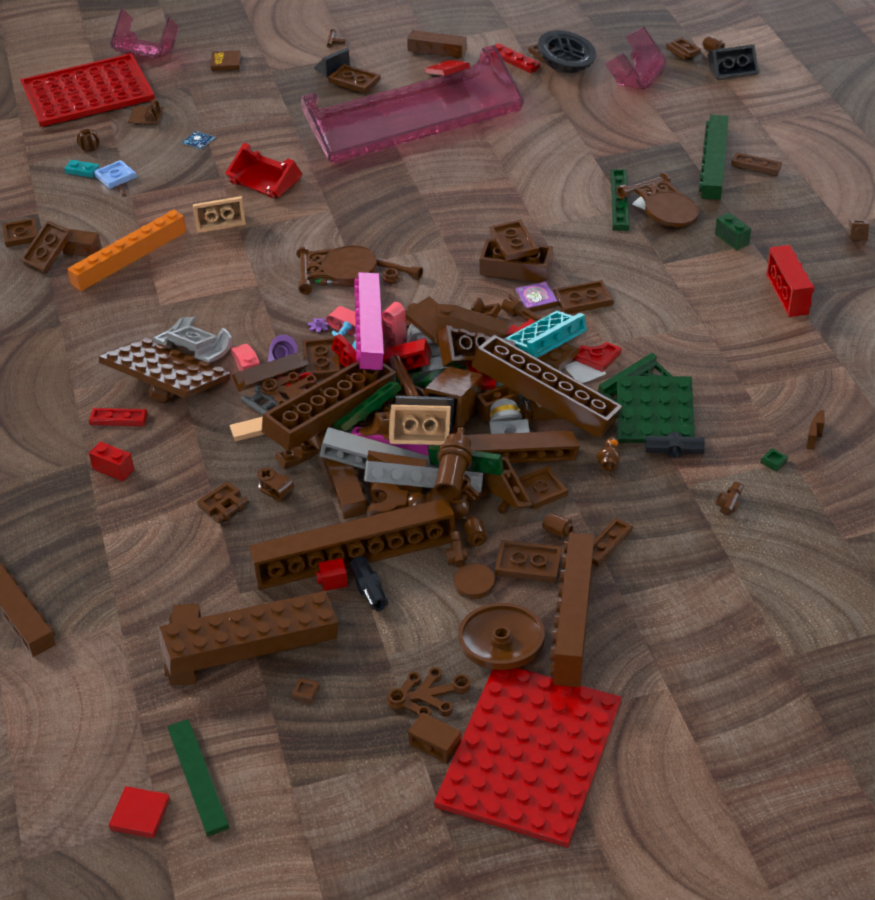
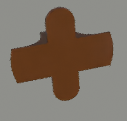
(378, 427)

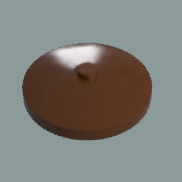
(501, 636)

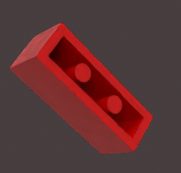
(412, 354)

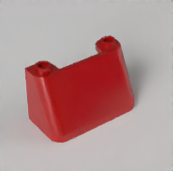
(262, 173)

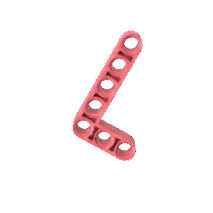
(392, 323)

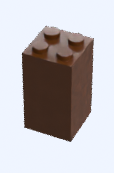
(462, 386)

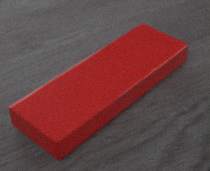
(118, 417)

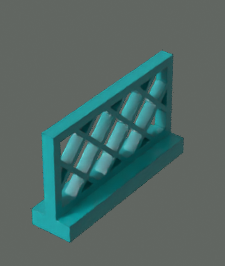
(549, 333)

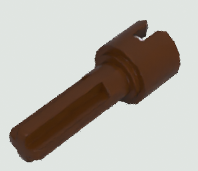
(515, 307)

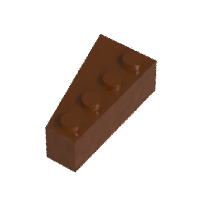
(460, 346)

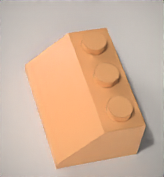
(219, 214)
(419, 424)

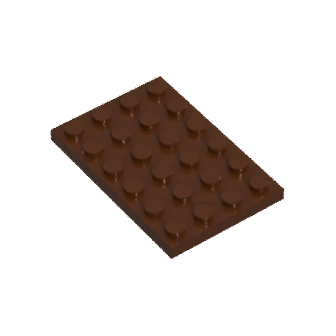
(165, 368)

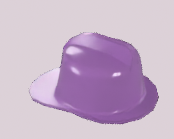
(282, 346)

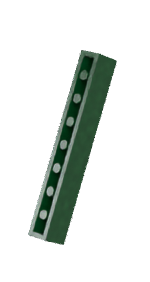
(713, 157)

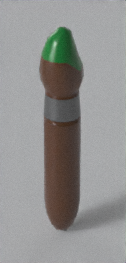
(324, 281)

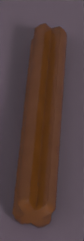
(403, 376)

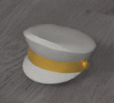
(505, 411)

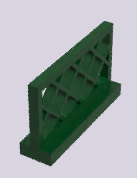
(639, 368)

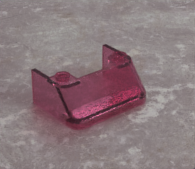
(127, 41)
(647, 59)

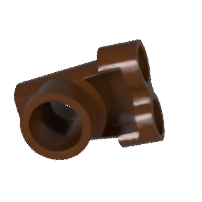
(728, 500)
(457, 553)

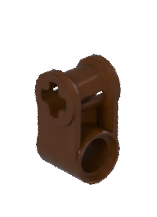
(274, 484)

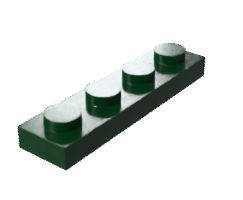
(372, 403)
(481, 461)

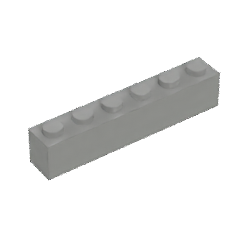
(354, 449)

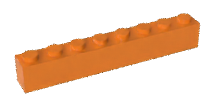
(126, 250)

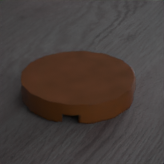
(474, 581)

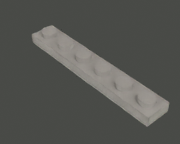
(410, 475)

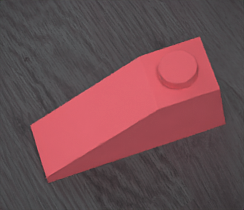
(244, 357)

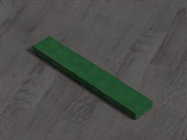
(620, 210)
(198, 778)

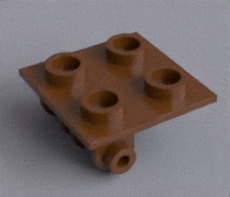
(147, 114)

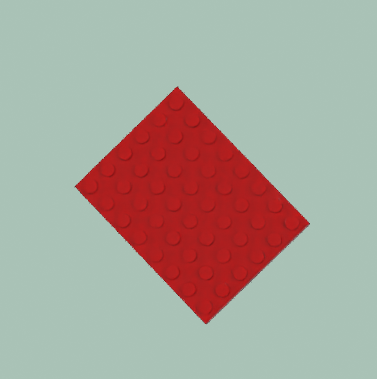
(86, 89)
(529, 755)

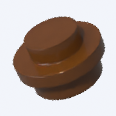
(391, 275)

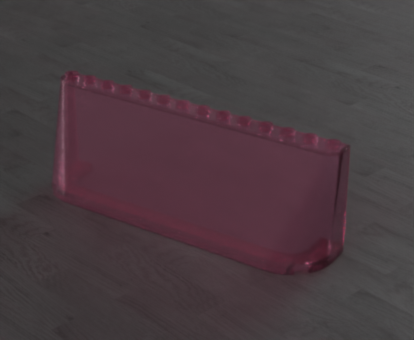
(415, 109)

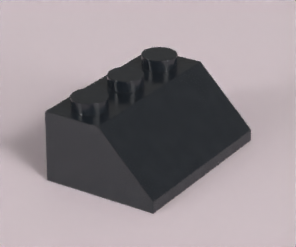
(733, 61)

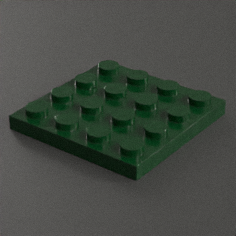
(654, 407)

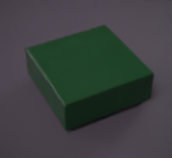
(774, 459)

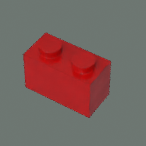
(111, 461)

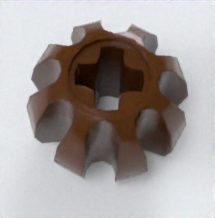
(88, 139)

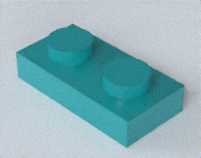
(81, 168)

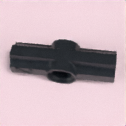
(675, 444)
(368, 583)

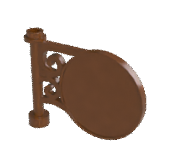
(662, 205)
(338, 264)

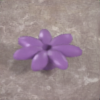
(318, 324)

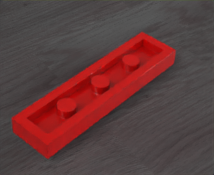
(517, 59)

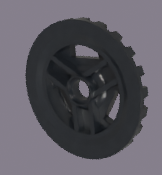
(570, 51)

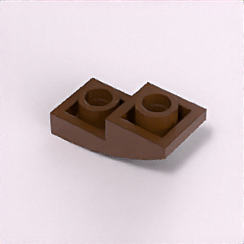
(296, 455)

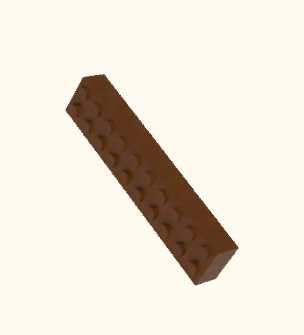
(372, 537)

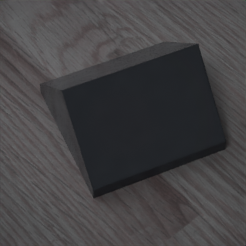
(332, 62)

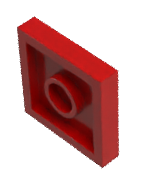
(139, 812)

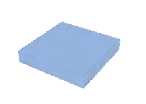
(115, 174)

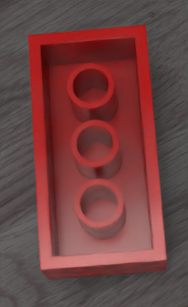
(789, 281)

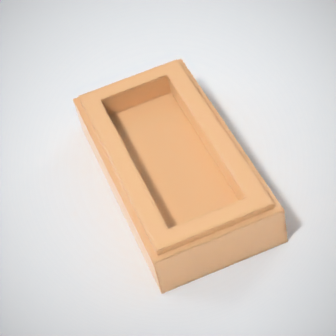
(247, 429)

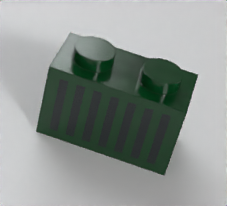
(733, 231)

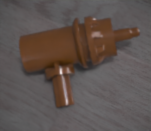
(454, 459)

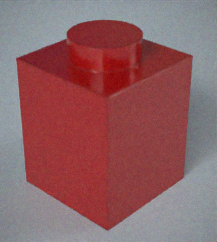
(332, 574)

